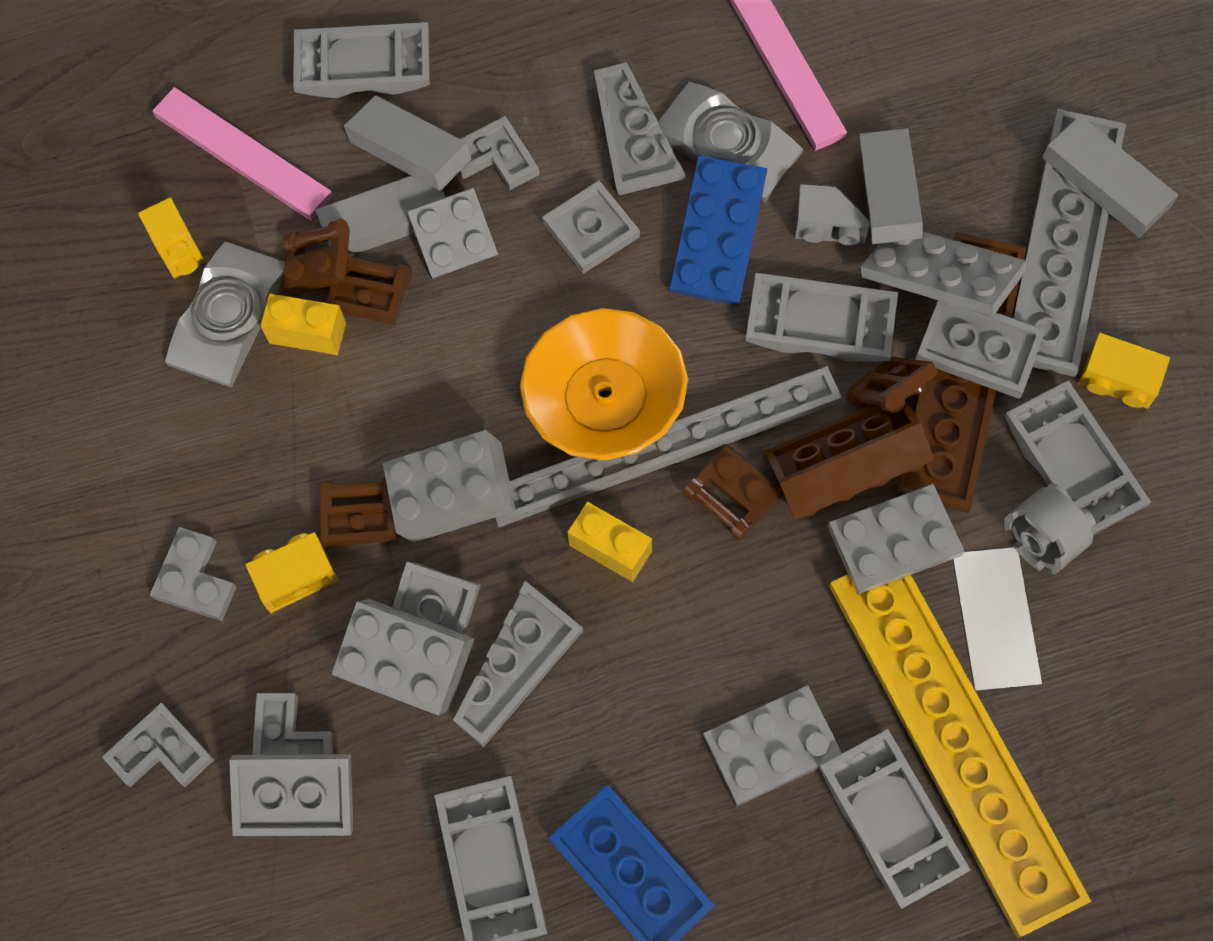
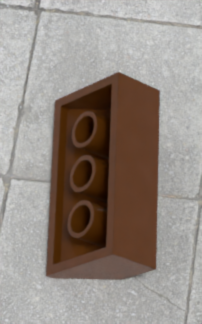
(848, 457)

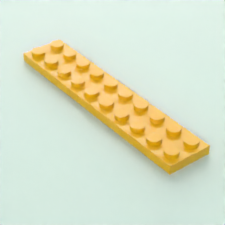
(963, 753)

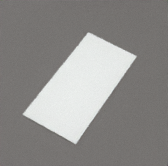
(997, 619)

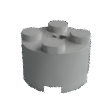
(1050, 529)

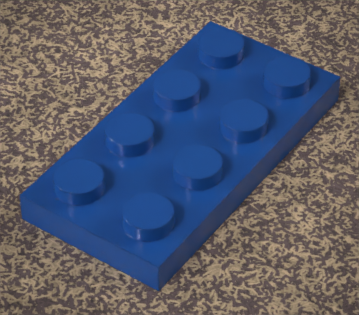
(718, 230)
(630, 870)

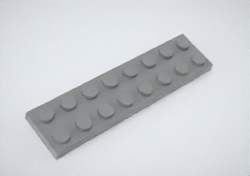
(1063, 258)

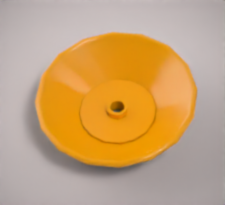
(599, 354)

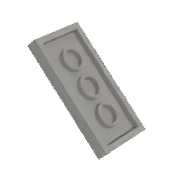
(946, 271)

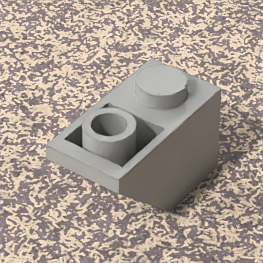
(828, 216)

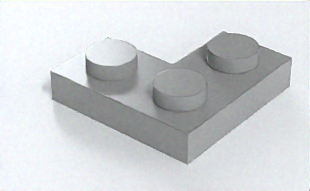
(503, 148)
(183, 577)
(276, 728)
(158, 739)

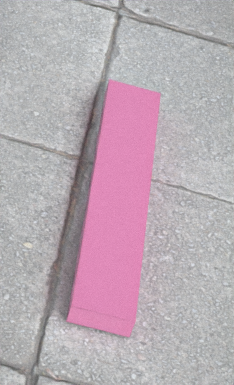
(790, 72)
(242, 154)

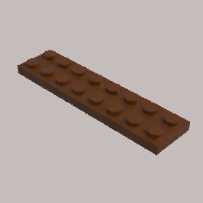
(957, 417)

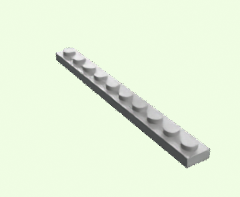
(682, 441)

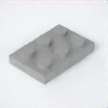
(981, 347)
(895, 539)
(772, 745)
(291, 795)

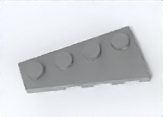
(634, 138)
(522, 655)

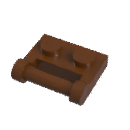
(319, 267)
(371, 298)
(898, 377)
(739, 484)
(356, 522)

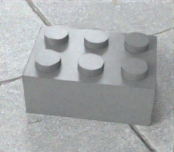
(448, 486)
(402, 656)

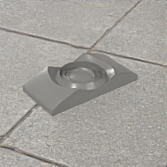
(361, 59)
(712, 126)
(225, 314)
(822, 318)
(1073, 451)
(893, 819)
(490, 862)

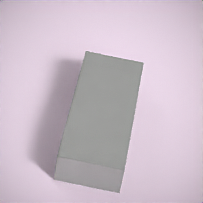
(408, 142)
(1109, 176)
(890, 186)
(380, 212)

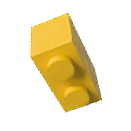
(171, 238)
(303, 324)
(1123, 371)
(610, 541)
(291, 571)

